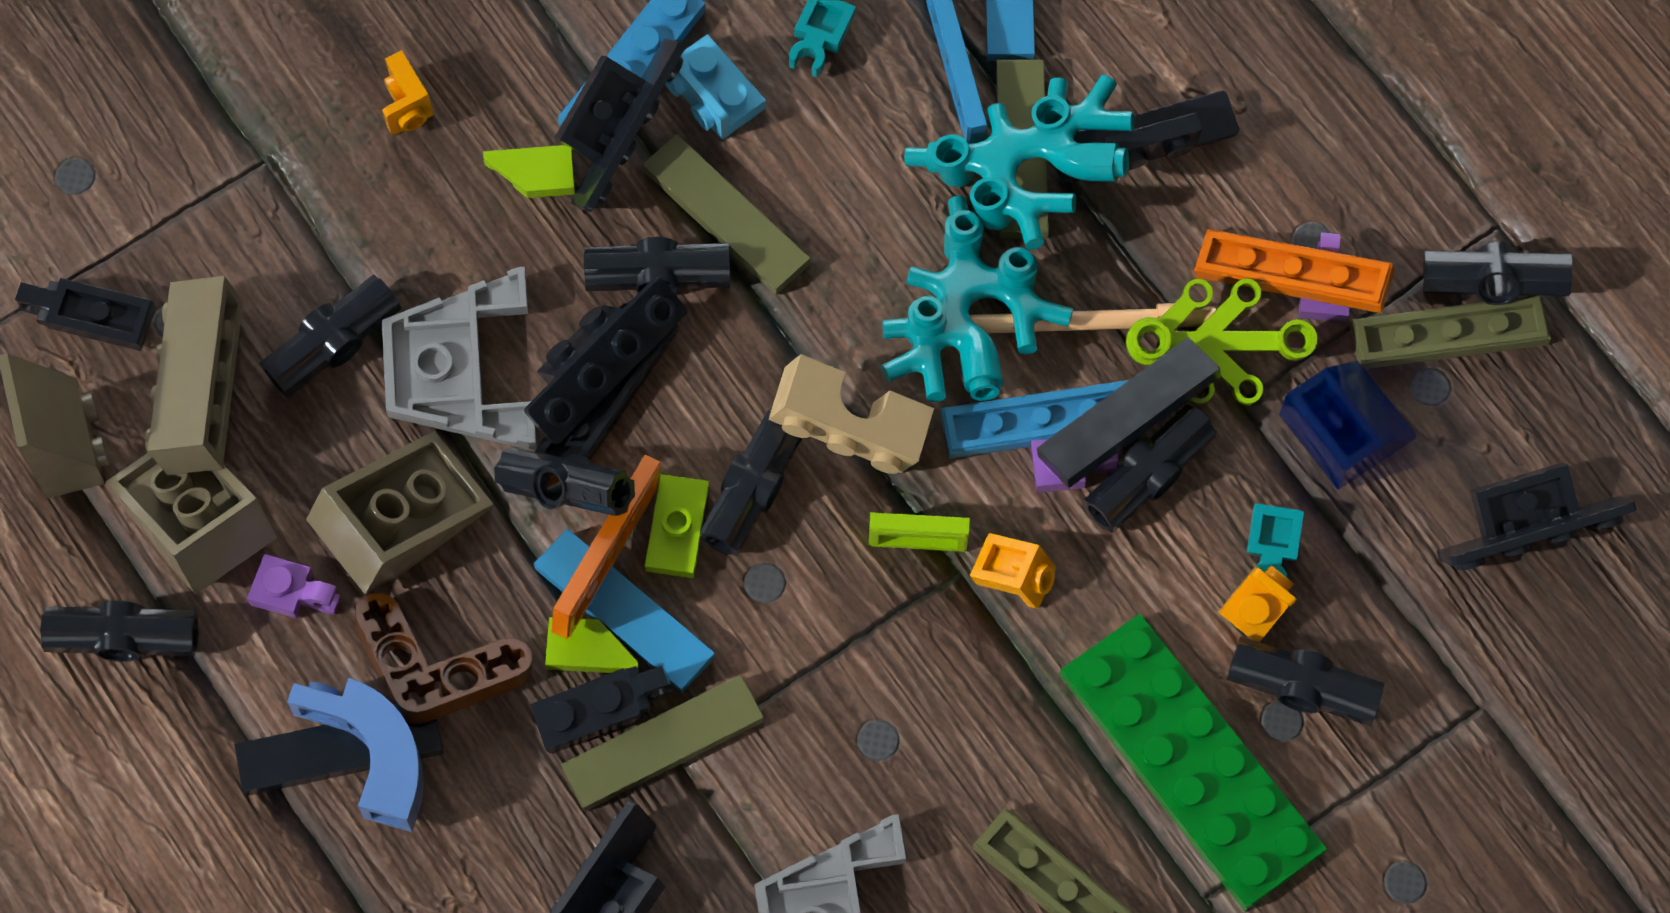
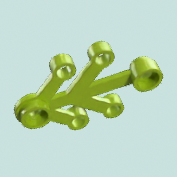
(1215, 341)

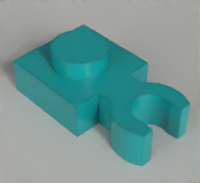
(820, 28)
(1274, 535)

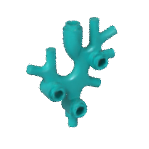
(996, 159)
(946, 319)

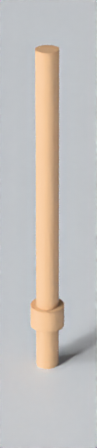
(1091, 319)

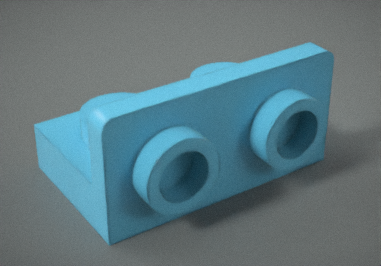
(715, 89)

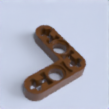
(421, 678)

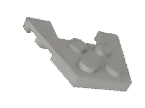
(436, 364)
(828, 880)

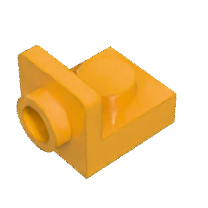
(410, 97)
(1014, 568)
(1258, 602)

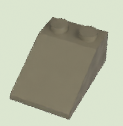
(54, 426)
(397, 510)
(194, 519)

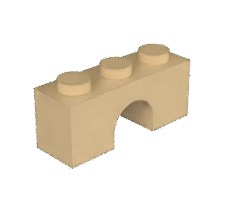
(812, 406)

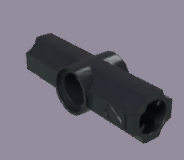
(660, 257)
(1497, 273)
(330, 335)
(1149, 468)
(565, 481)
(749, 487)
(119, 631)
(1305, 681)

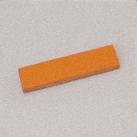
(1295, 270)
(604, 551)

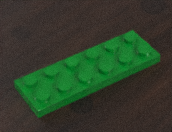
(1192, 762)

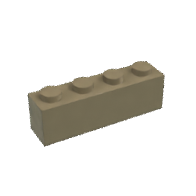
(195, 376)

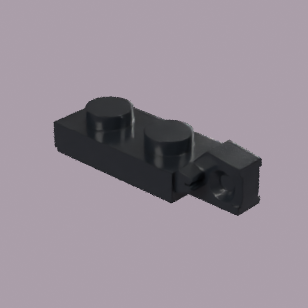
(89, 311)
(598, 706)

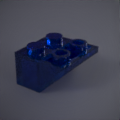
(1345, 422)

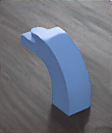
(396, 771)

